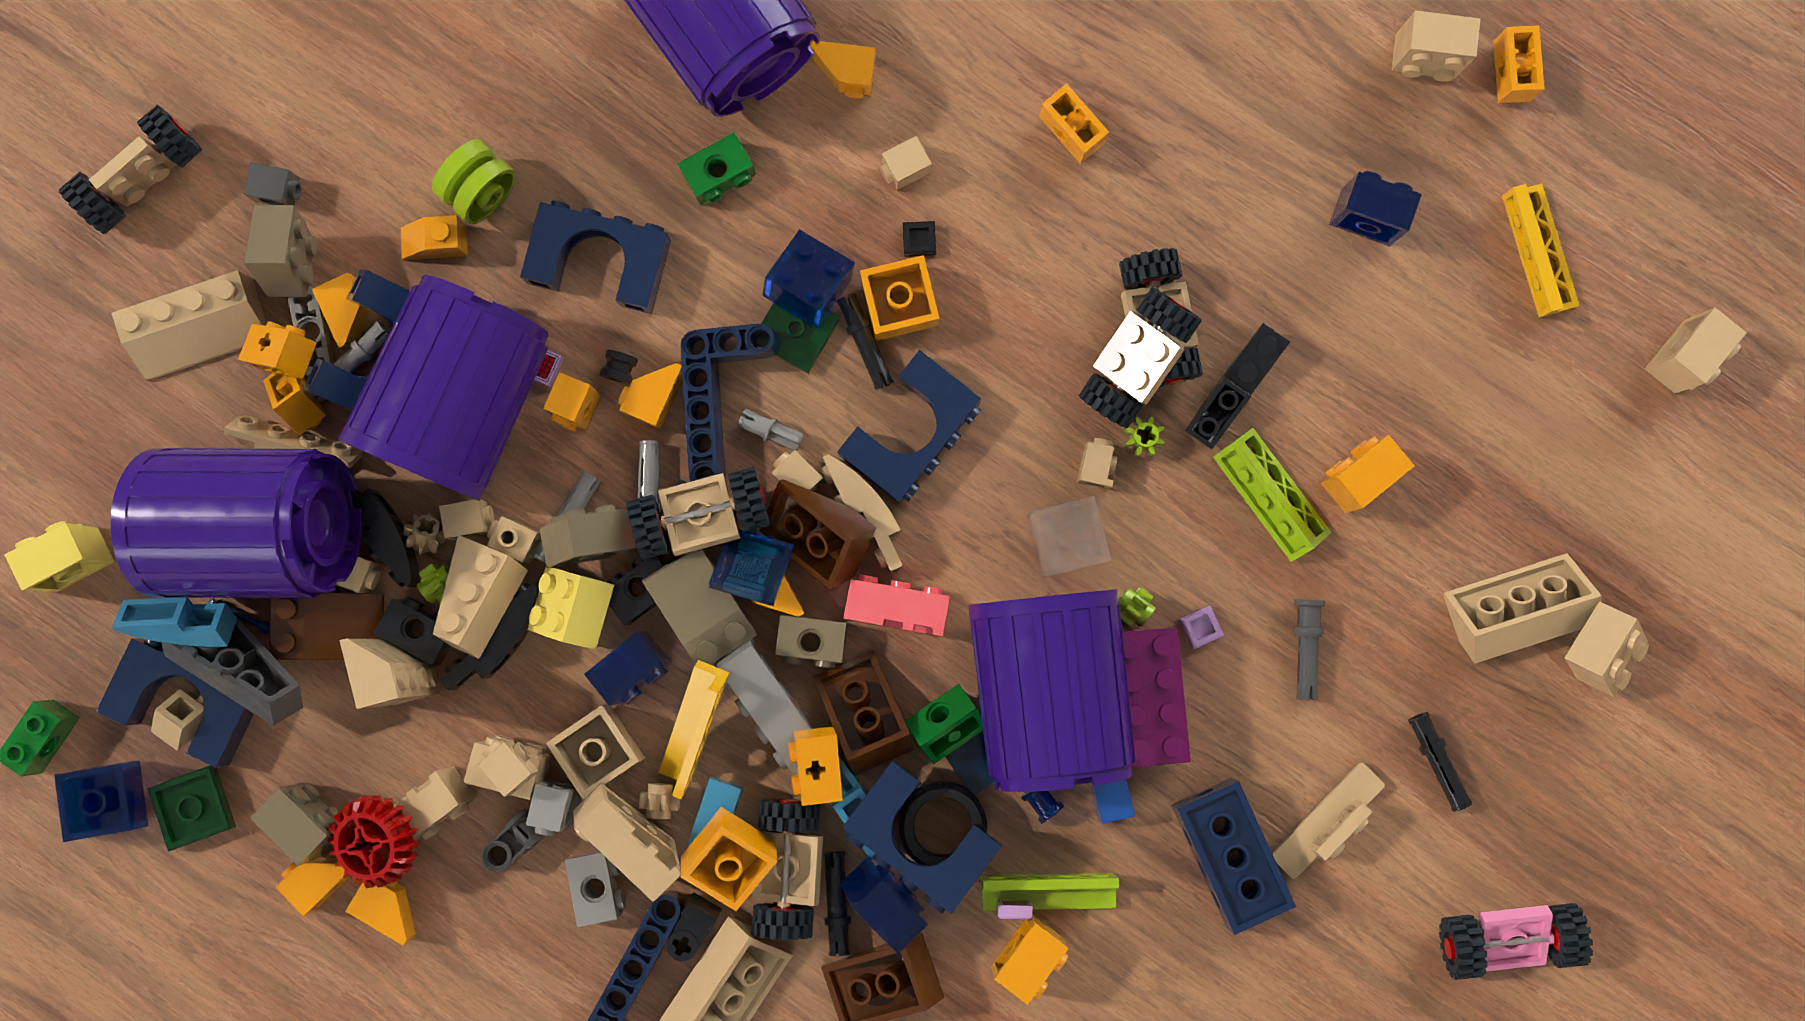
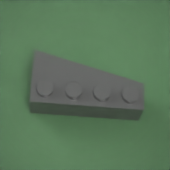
(243, 673)

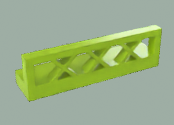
(1269, 496)
(1052, 890)

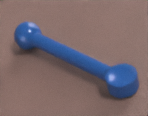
(264, 627)

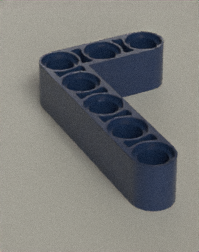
(710, 392)
(643, 953)

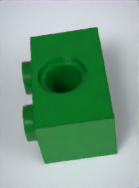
(726, 153)
(945, 724)
(37, 737)

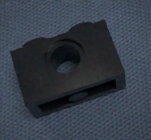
(623, 601)
(397, 629)

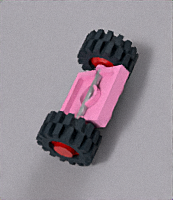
(1515, 940)

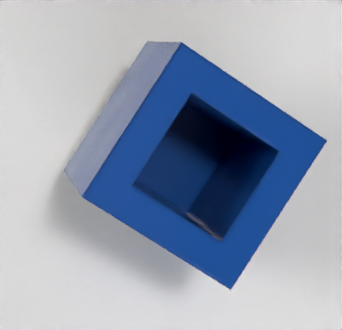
(1112, 801)

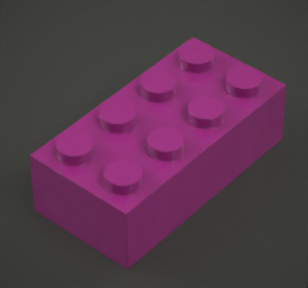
(1156, 697)

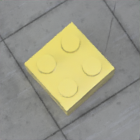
(58, 557)
(570, 607)

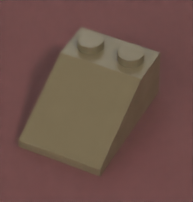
(702, 618)

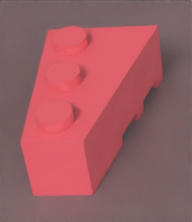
(897, 605)

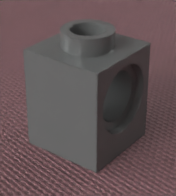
(272, 185)

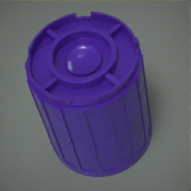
(730, 46)
(447, 386)
(235, 523)
(1053, 691)

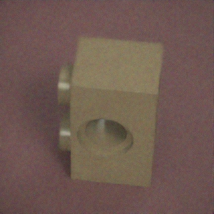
(792, 632)

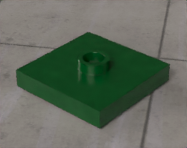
(799, 340)
(191, 807)

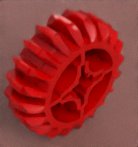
(373, 841)

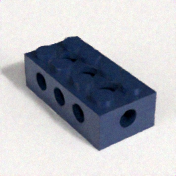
(1255, 860)

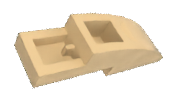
(863, 499)

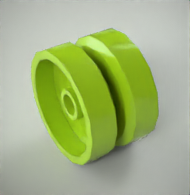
(473, 181)

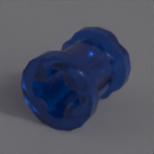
(1043, 804)

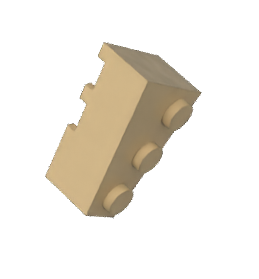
(476, 595)
(436, 801)
(628, 841)

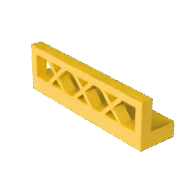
(1535, 251)
(693, 725)

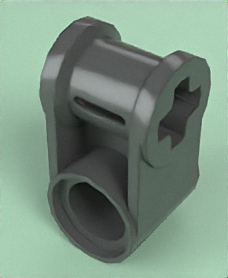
(515, 838)

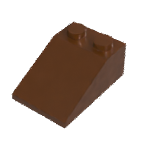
(825, 533)
(316, 625)
(864, 713)
(883, 983)

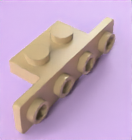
(281, 437)
(1330, 822)

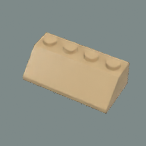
(190, 324)
(1521, 607)
(385, 674)
(729, 977)

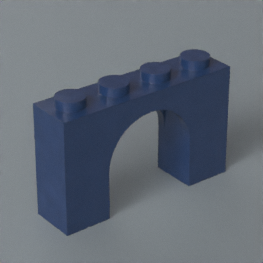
(561, 229)
(377, 296)
(952, 406)
(139, 678)
(874, 827)

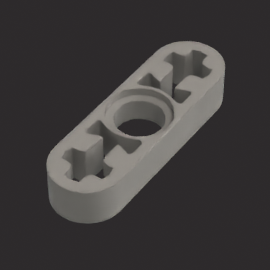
(298, 310)

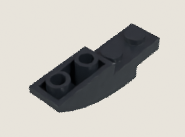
(1237, 385)
(386, 537)
(502, 644)

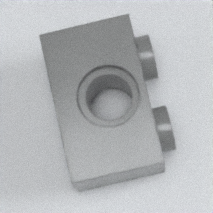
(552, 807)
(588, 906)

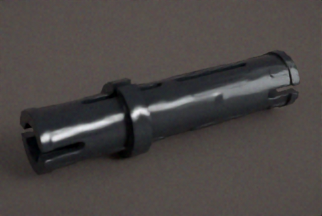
(860, 330)
(1434, 749)
(836, 904)

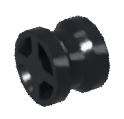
(618, 367)

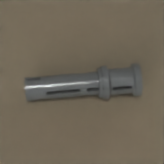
(1308, 633)

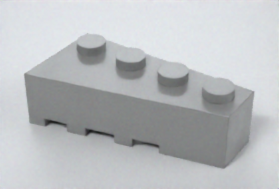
(764, 700)

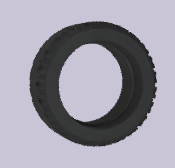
(918, 799)

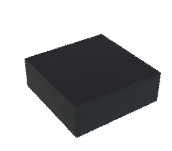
(919, 238)

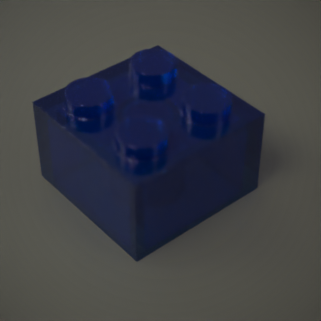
(1375, 208)
(808, 278)
(628, 668)
(101, 801)
(884, 903)

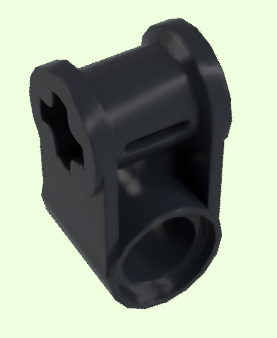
(693, 923)

